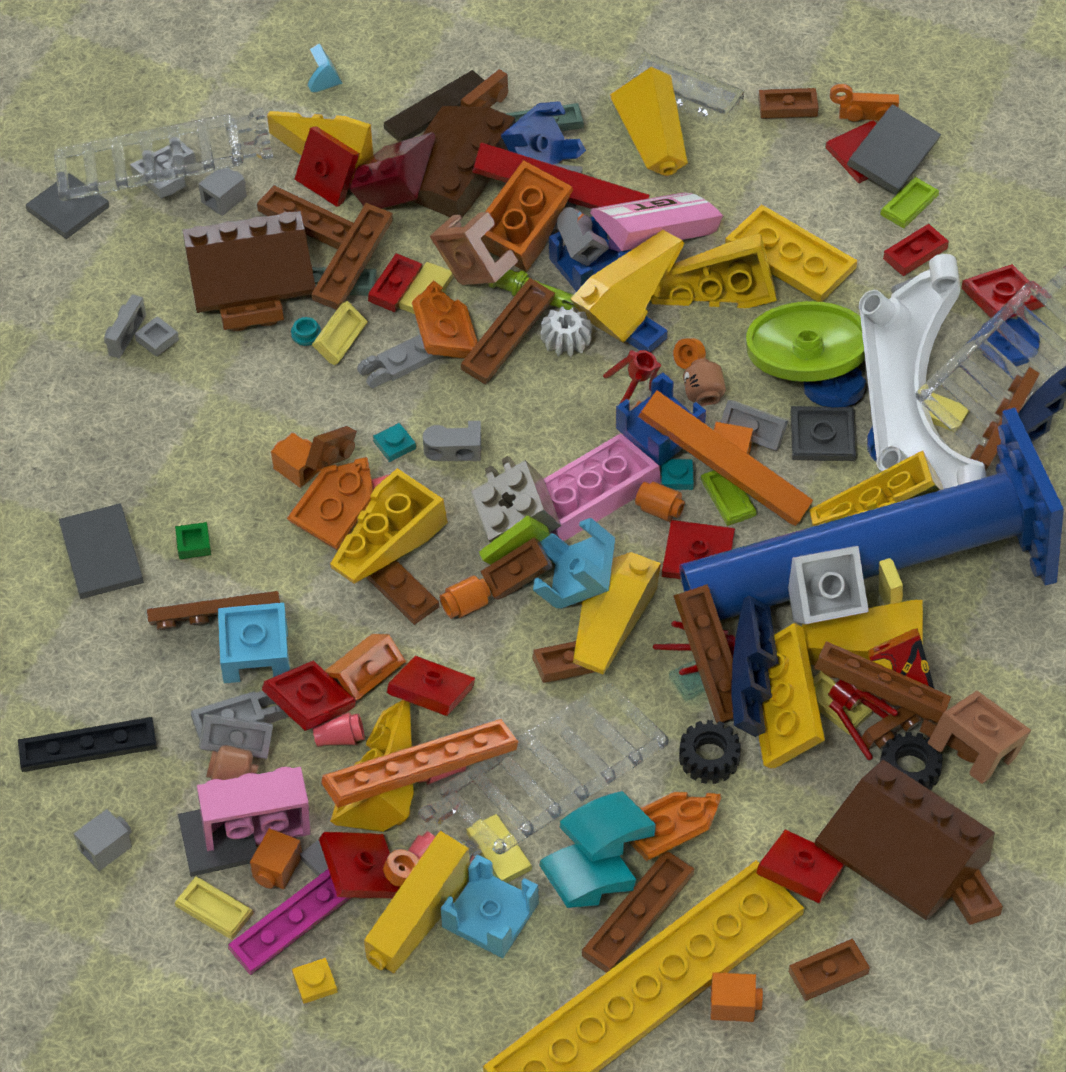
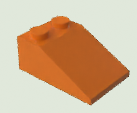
(525, 214)

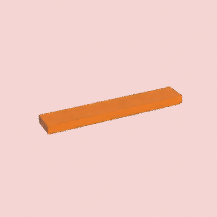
(725, 458)
(419, 762)

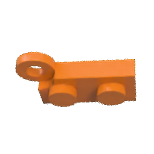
(862, 105)

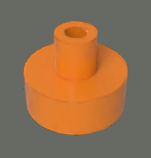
(687, 351)
(399, 866)

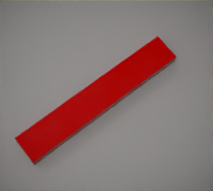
(586, 192)

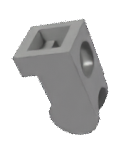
(578, 236)
(453, 443)

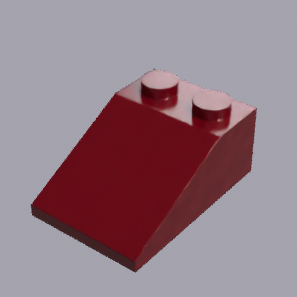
(393, 172)

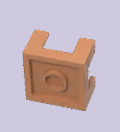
(466, 252)
(984, 729)

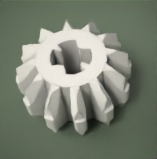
(566, 331)

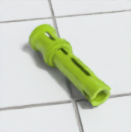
(513, 282)

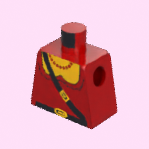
(905, 656)

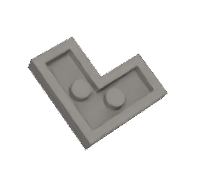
(163, 161)

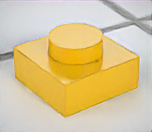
(314, 980)

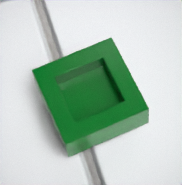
(193, 540)

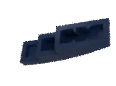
(1043, 404)
(752, 658)

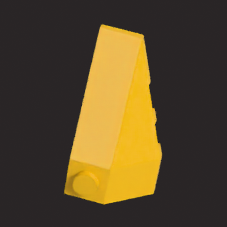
(293, 131)
(727, 273)
(620, 292)
(897, 483)
(613, 614)
(390, 808)

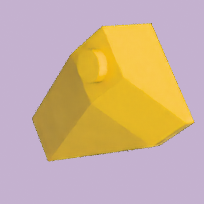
(393, 524)

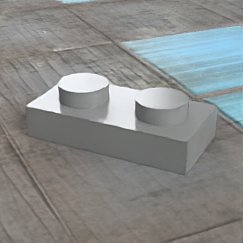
(124, 328)
(767, 428)
(237, 733)

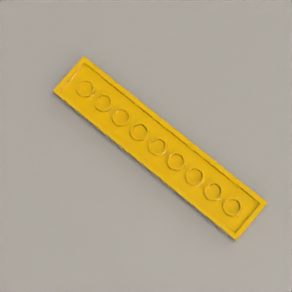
(655, 979)

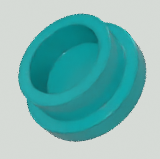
(305, 331)

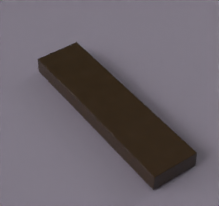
(419, 116)

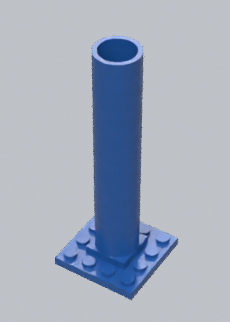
(909, 532)

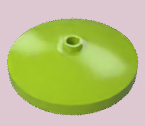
(806, 341)

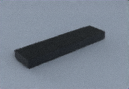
(87, 744)

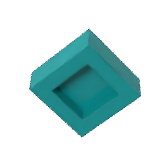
(394, 442)
(677, 474)

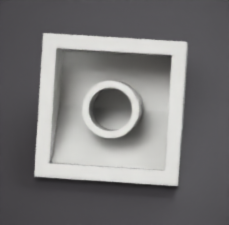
(827, 586)

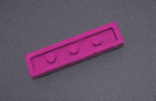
(286, 923)

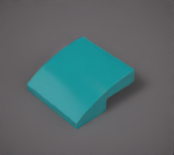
(606, 824)
(582, 880)

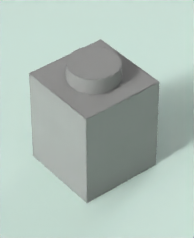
(222, 190)
(103, 839)

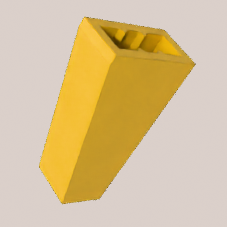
(652, 120)
(864, 630)
(418, 903)

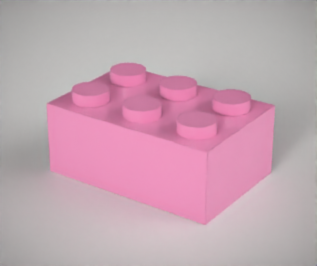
(255, 805)

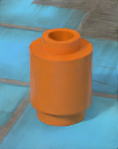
(660, 501)
(465, 597)

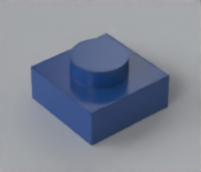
(648, 335)

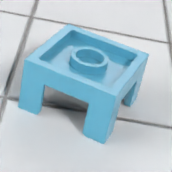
(579, 569)
(253, 639)
(490, 909)

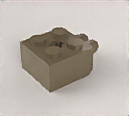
(512, 497)

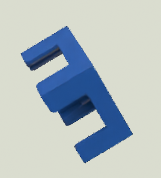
(540, 136)
(574, 271)
(644, 436)

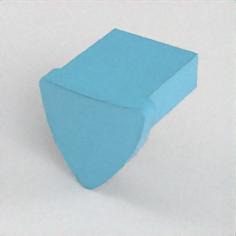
(325, 74)

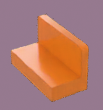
(367, 664)

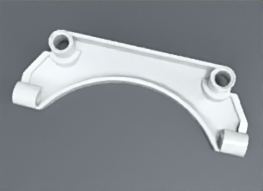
(897, 353)

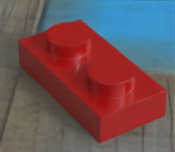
(915, 249)
(394, 282)

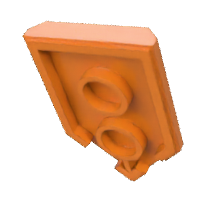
(443, 323)
(334, 502)
(676, 821)

